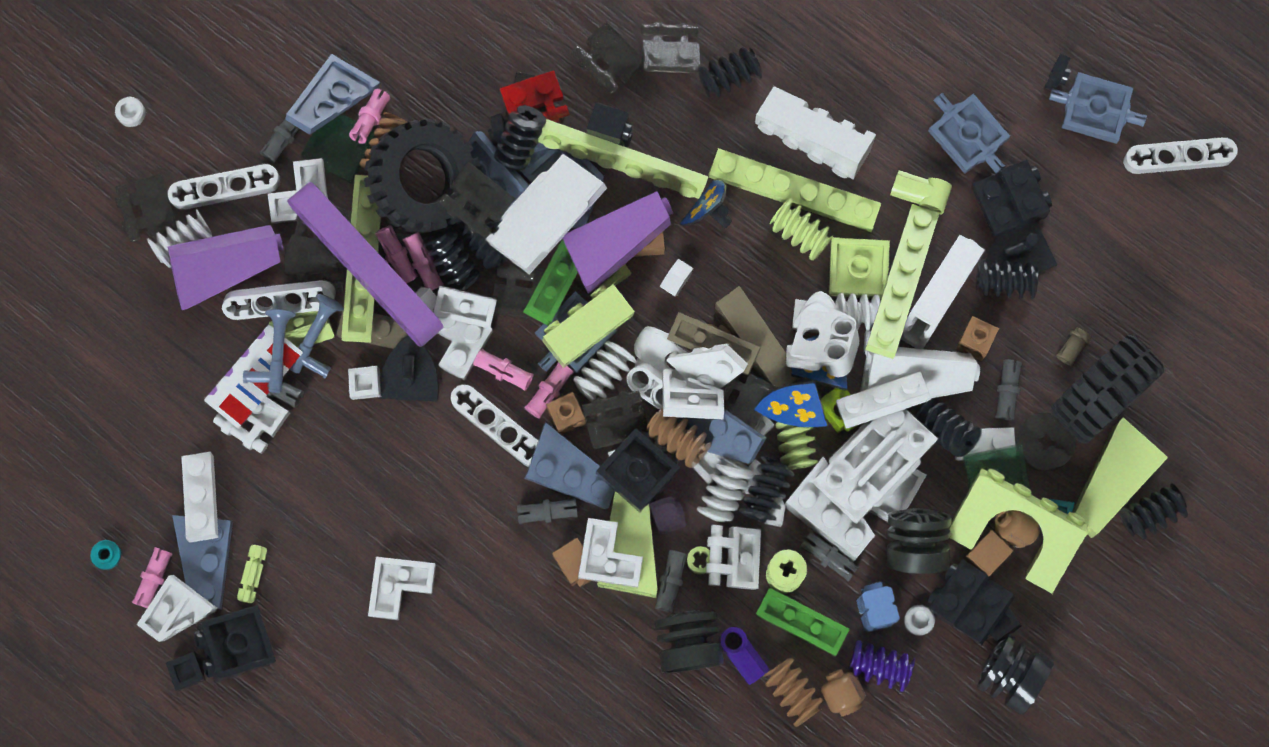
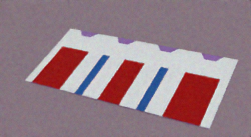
(238, 400)

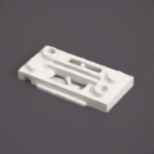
(545, 213)
(874, 462)

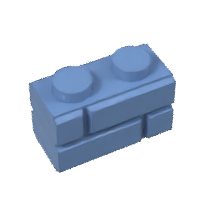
(877, 607)

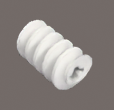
(193, 231)
(861, 311)
(603, 371)
(727, 490)

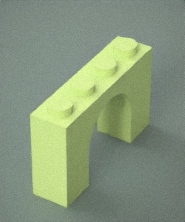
(993, 495)

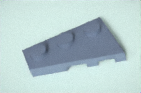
(567, 469)

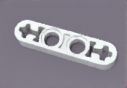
(1181, 159)
(223, 181)
(277, 295)
(497, 426)

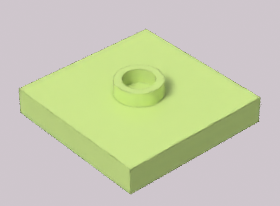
(858, 267)

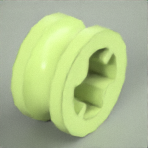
(690, 559)

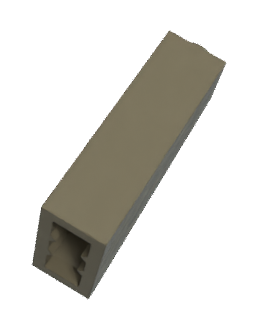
(744, 322)

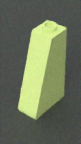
(1117, 475)
(635, 539)

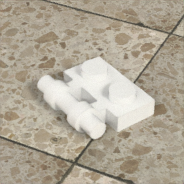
(266, 417)
(743, 557)

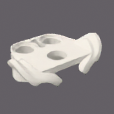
(821, 315)
(652, 349)

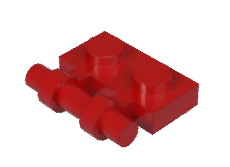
(536, 93)

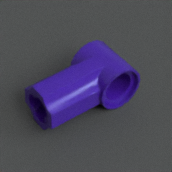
(745, 657)

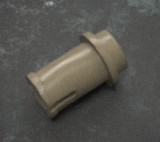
(1073, 346)

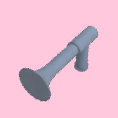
(326, 309)
(275, 376)

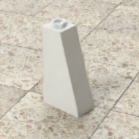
(941, 292)
(942, 370)

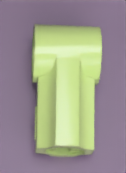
(928, 193)

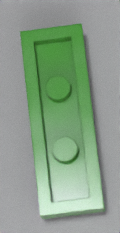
(552, 286)
(802, 621)

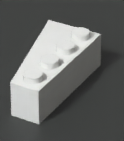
(814, 133)

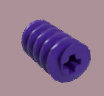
(881, 666)

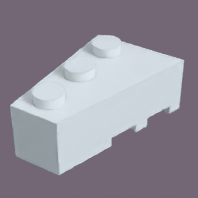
(826, 518)

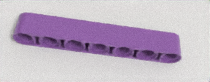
(365, 264)

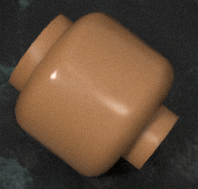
(1016, 528)
(843, 692)

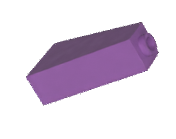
(613, 239)
(221, 261)

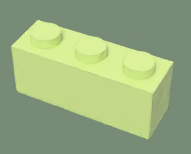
(587, 324)

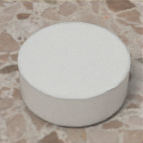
(130, 111)
(919, 620)

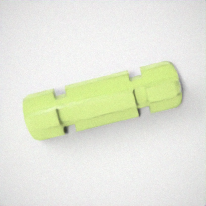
(252, 574)

